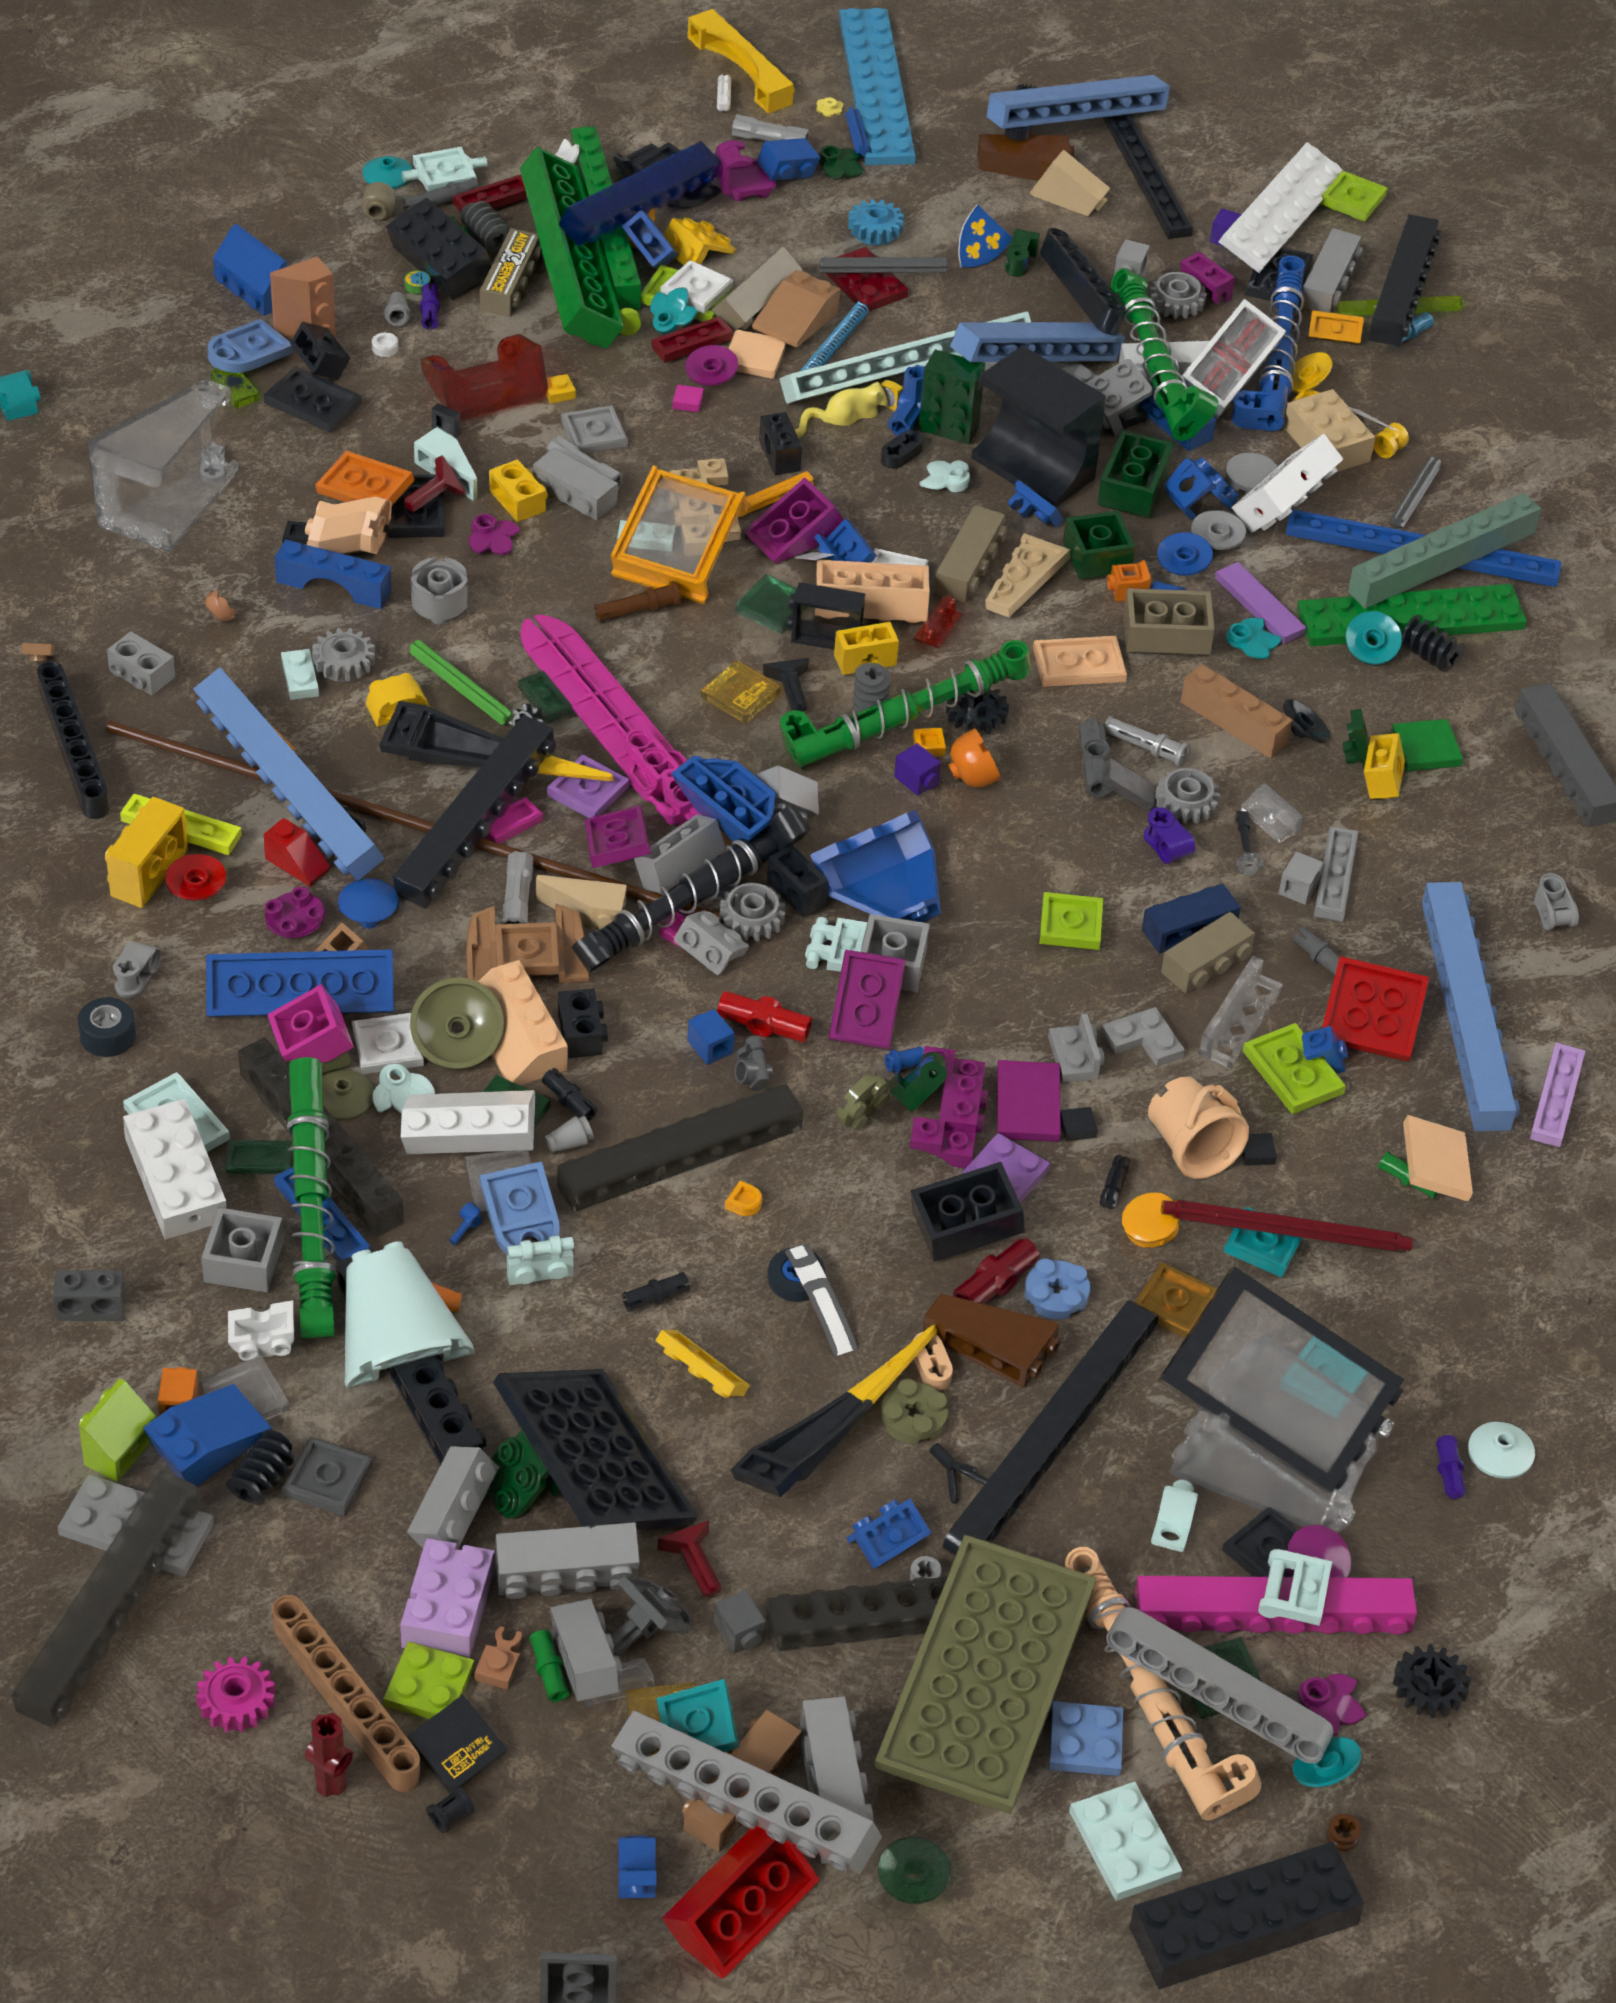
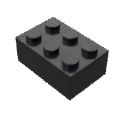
(967, 1211)

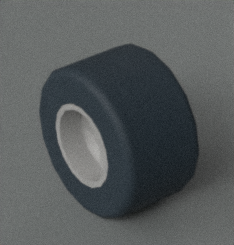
(106, 1026)

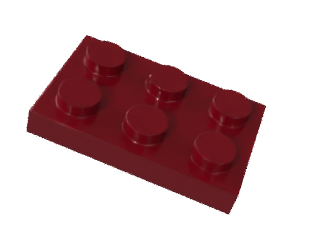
(869, 288)

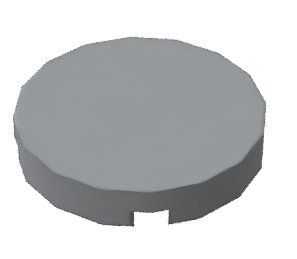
(1248, 470)

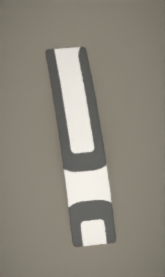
(822, 1299)

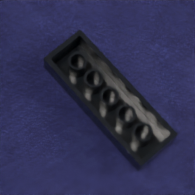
(1246, 1915)

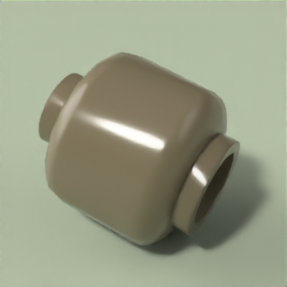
(378, 201)

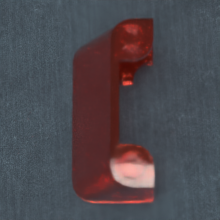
(492, 386)

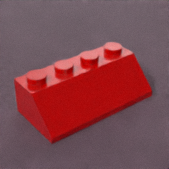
(740, 1900)

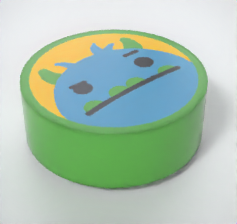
(415, 280)

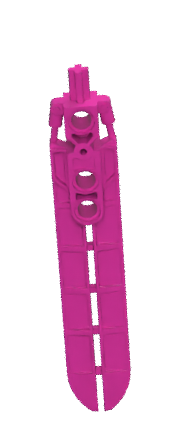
(609, 714)

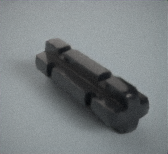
(1115, 1181)

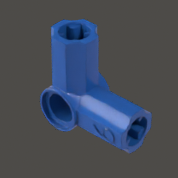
(909, 402)

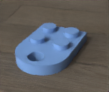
(247, 347)
(519, 1204)

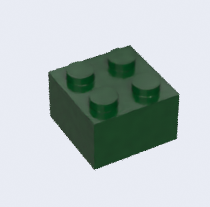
(1098, 543)

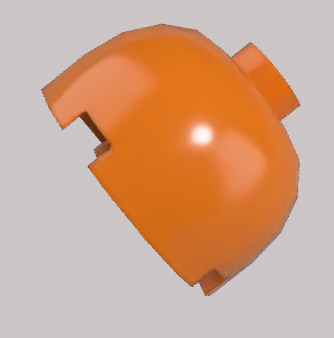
(973, 761)

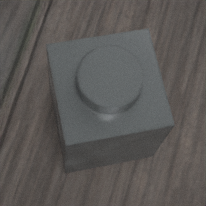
(740, 1622)

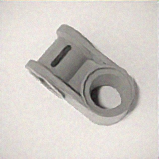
(1555, 902)
(135, 968)

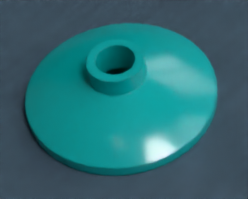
(386, 170)
(1381, 629)
(1337, 1763)

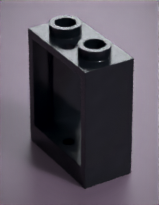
(826, 598)

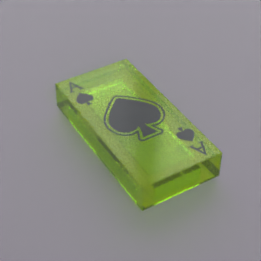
(241, 388)

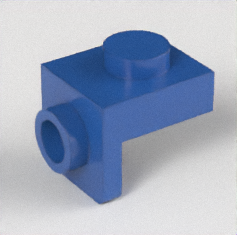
(1325, 1043)

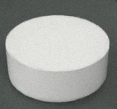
(385, 344)

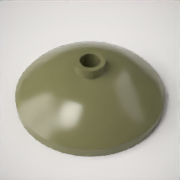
(453, 1003)

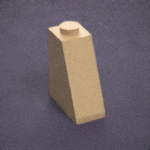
(1071, 186)

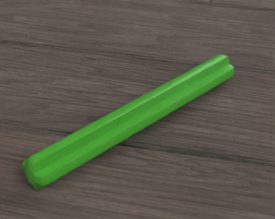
(461, 682)

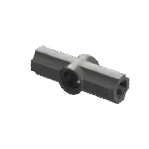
(1094, 755)

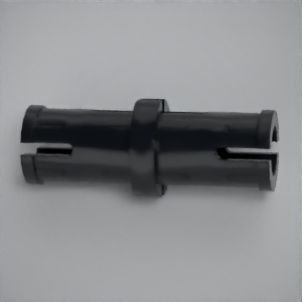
(569, 1094)
(655, 1291)

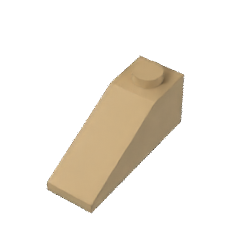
(593, 900)

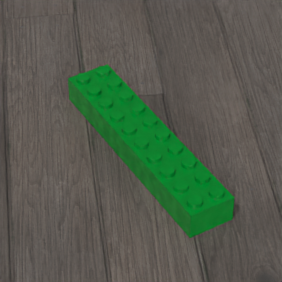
(575, 272)

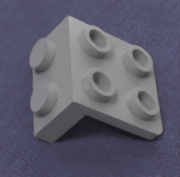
(1123, 389)

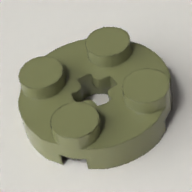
(863, 1100)
(914, 1396)

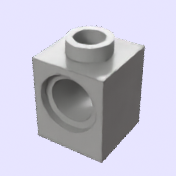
(1300, 878)

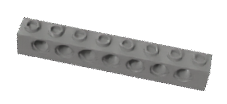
(644, 1735)

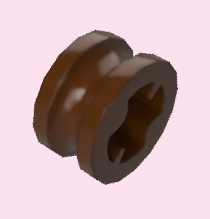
(1348, 1822)

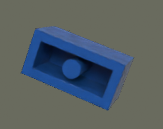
(788, 159)
(650, 240)

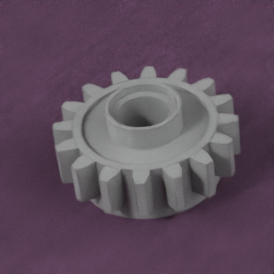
(1178, 294)
(343, 655)
(1188, 794)
(752, 911)

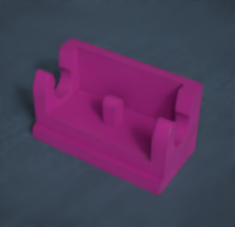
(1210, 276)

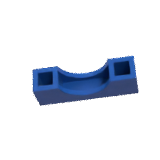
(364, 580)

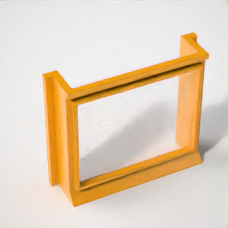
(676, 533)

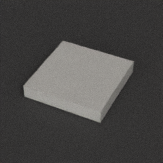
(594, 429)

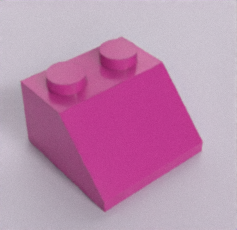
(310, 1027)

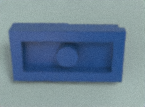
(1044, 510)

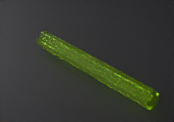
(1425, 304)

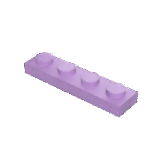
(1557, 1095)

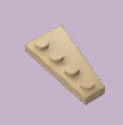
(1029, 569)

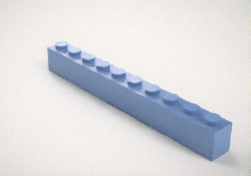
(289, 775)
(1469, 1007)

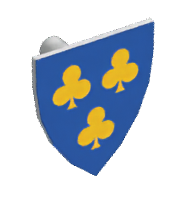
(981, 239)

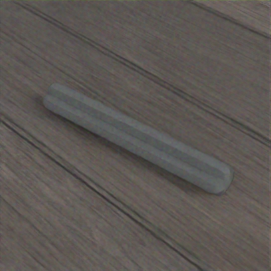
(1415, 492)

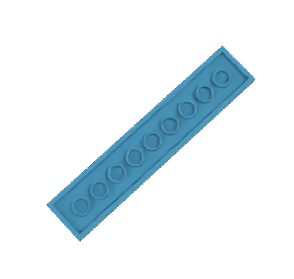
(877, 85)

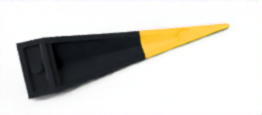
(439, 738)
(802, 1447)

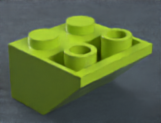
(114, 1431)

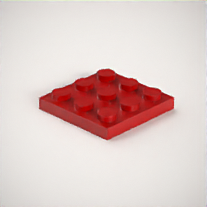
(1375, 1007)

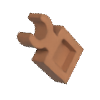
(499, 1662)

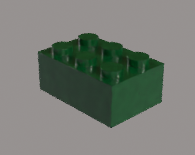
(951, 397)
(1135, 473)

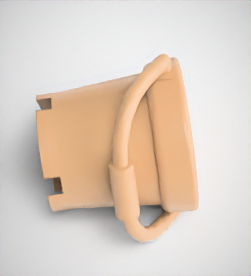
(1199, 1127)

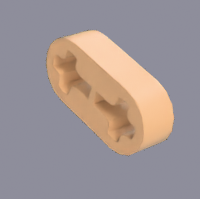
(938, 1359)

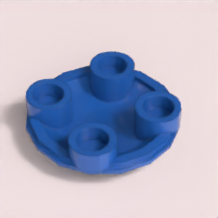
(368, 901)

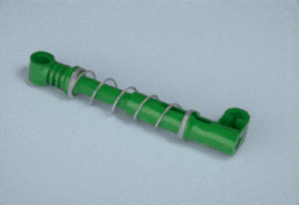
(1184, 408)
(849, 731)
(310, 1190)

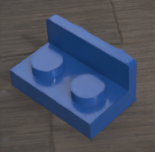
(890, 1533)

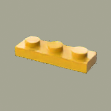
(702, 1364)

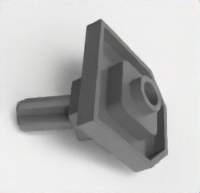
(653, 1610)

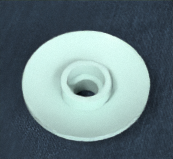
(1497, 1459)

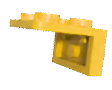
(695, 239)

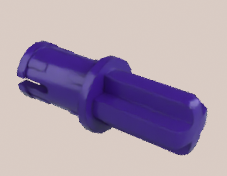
(1450, 1466)

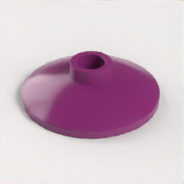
(711, 365)

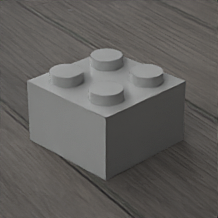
(899, 940)
(242, 1249)

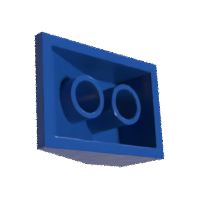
(206, 1433)

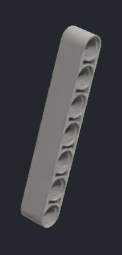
(1220, 1685)

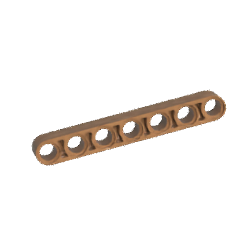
(347, 1706)

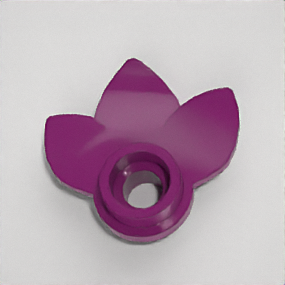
(492, 535)
(1334, 1701)

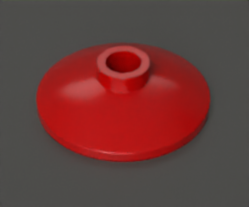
(195, 877)

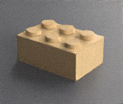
(1330, 415)

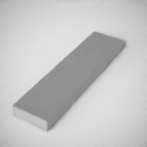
(1336, 874)

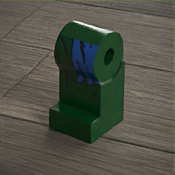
(1021, 246)
(920, 1082)

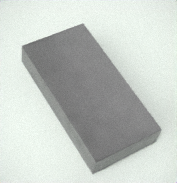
(1128, 784)

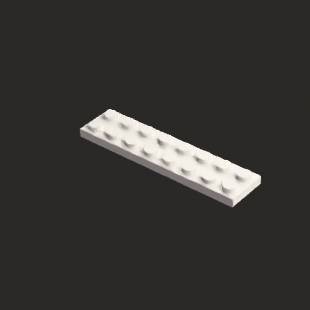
(1281, 208)

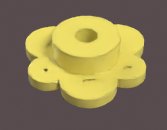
(829, 107)

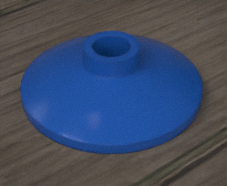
(1184, 554)

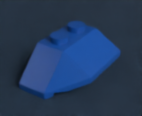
(728, 794)

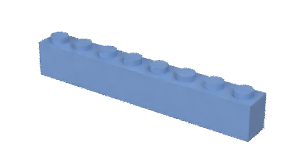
(1077, 101)
(1048, 339)

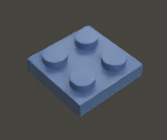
(1086, 1738)

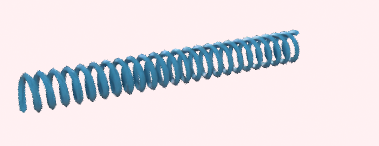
(827, 342)

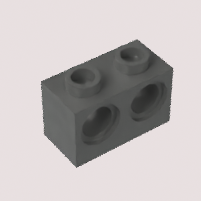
(89, 1295)

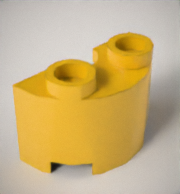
(388, 692)

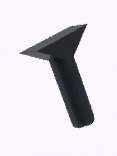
(788, 674)

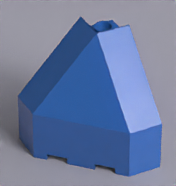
(885, 870)

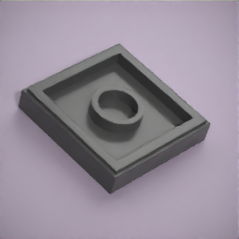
(327, 1476)

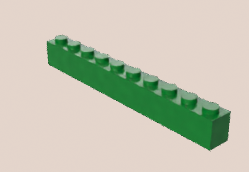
(616, 244)

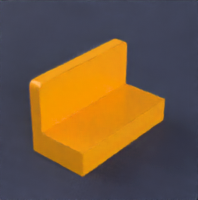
(1335, 327)

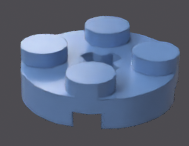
(1062, 1274)

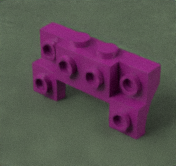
(959, 1121)

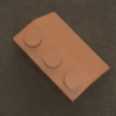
(302, 295)

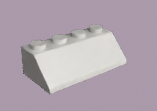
(468, 1122)

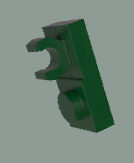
(1356, 730)

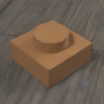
(38, 651)

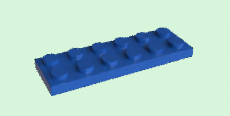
(266, 981)

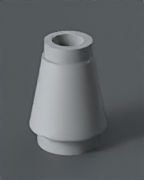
(397, 310)
(570, 1135)

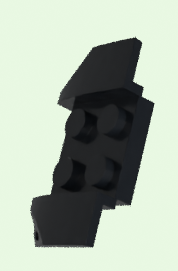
(652, 154)

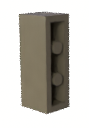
(1208, 952)

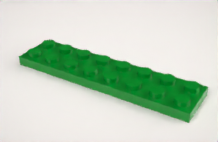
(1452, 610)

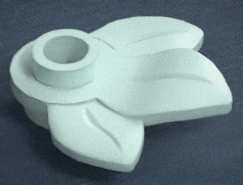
(942, 475)
(396, 1092)

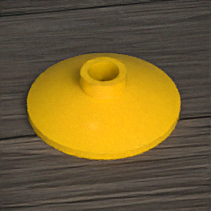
(1311, 371)

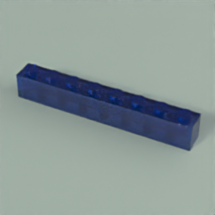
(641, 191)

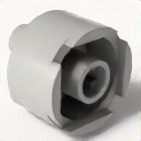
(439, 589)

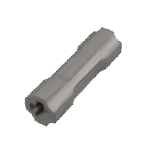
(752, 129)
(573, 451)
(517, 888)

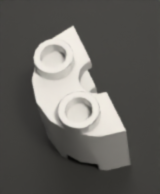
(263, 1332)

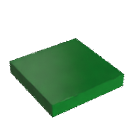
(1428, 744)

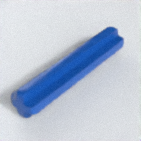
(857, 131)

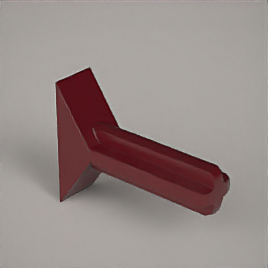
(444, 480)
(688, 1544)

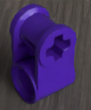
(1168, 836)

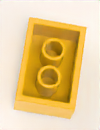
(146, 851)

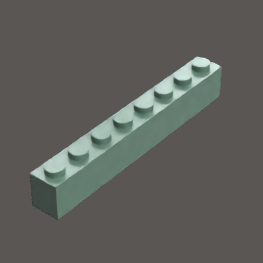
(1444, 550)

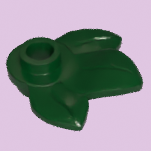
(839, 162)

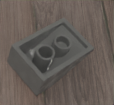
(578, 1977)

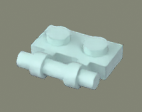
(845, 935)
(540, 1260)

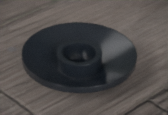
(1305, 721)

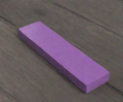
(1260, 602)

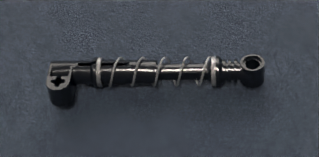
(742, 858)

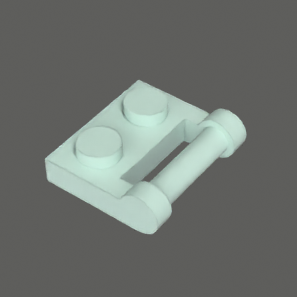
(1307, 1587)

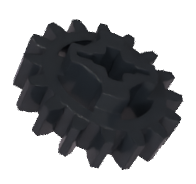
(979, 712)
(1431, 1681)

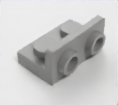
(1077, 1051)

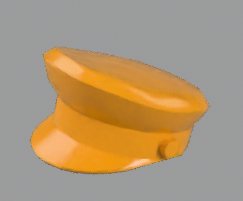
(1146, 1224)

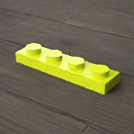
(200, 829)

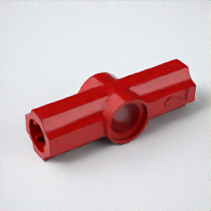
(764, 1016)

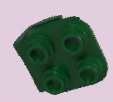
(519, 1477)

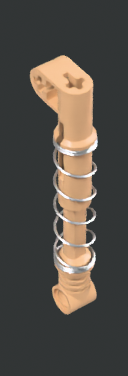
(1161, 1707)

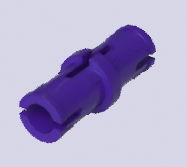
(429, 306)

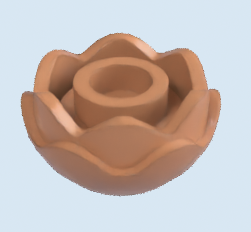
(219, 606)

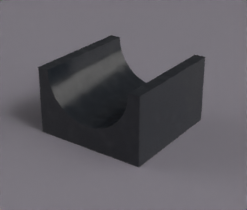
(1044, 428)

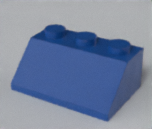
(245, 268)

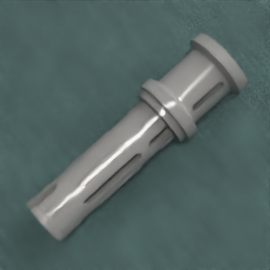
(1158, 744)

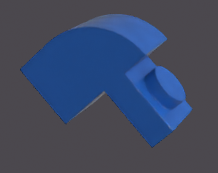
(636, 1866)

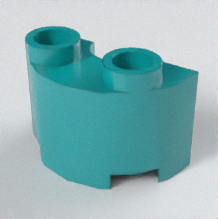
(18, 396)

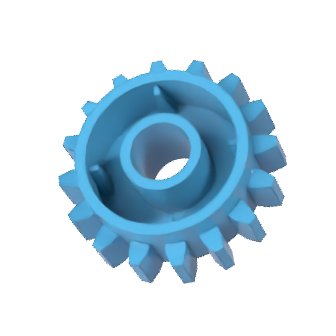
(875, 222)

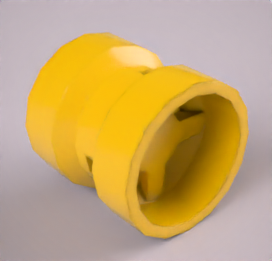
(1390, 440)

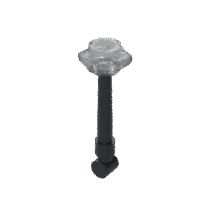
(1248, 862)

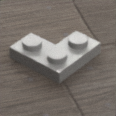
(1144, 1029)

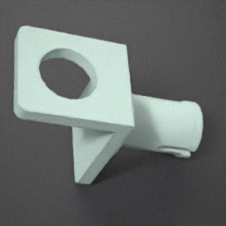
(1175, 1515)

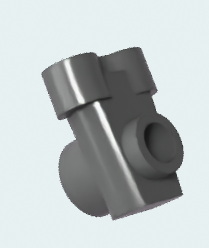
(751, 1064)

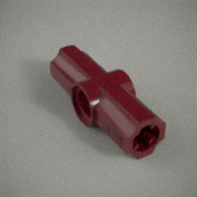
(999, 1273)
(329, 1754)

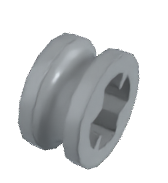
(925, 1563)

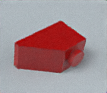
(294, 852)

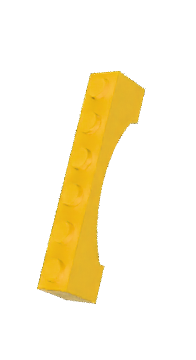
(713, 33)

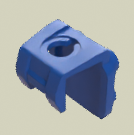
(1206, 480)

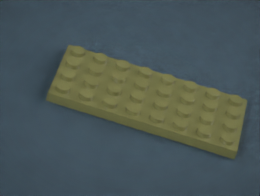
(986, 1674)

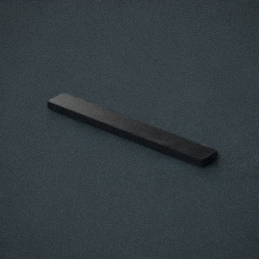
(1149, 176)

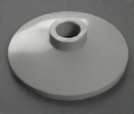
(1219, 529)

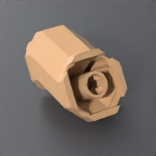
(350, 526)

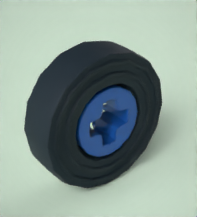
(782, 1279)

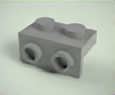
(710, 941)

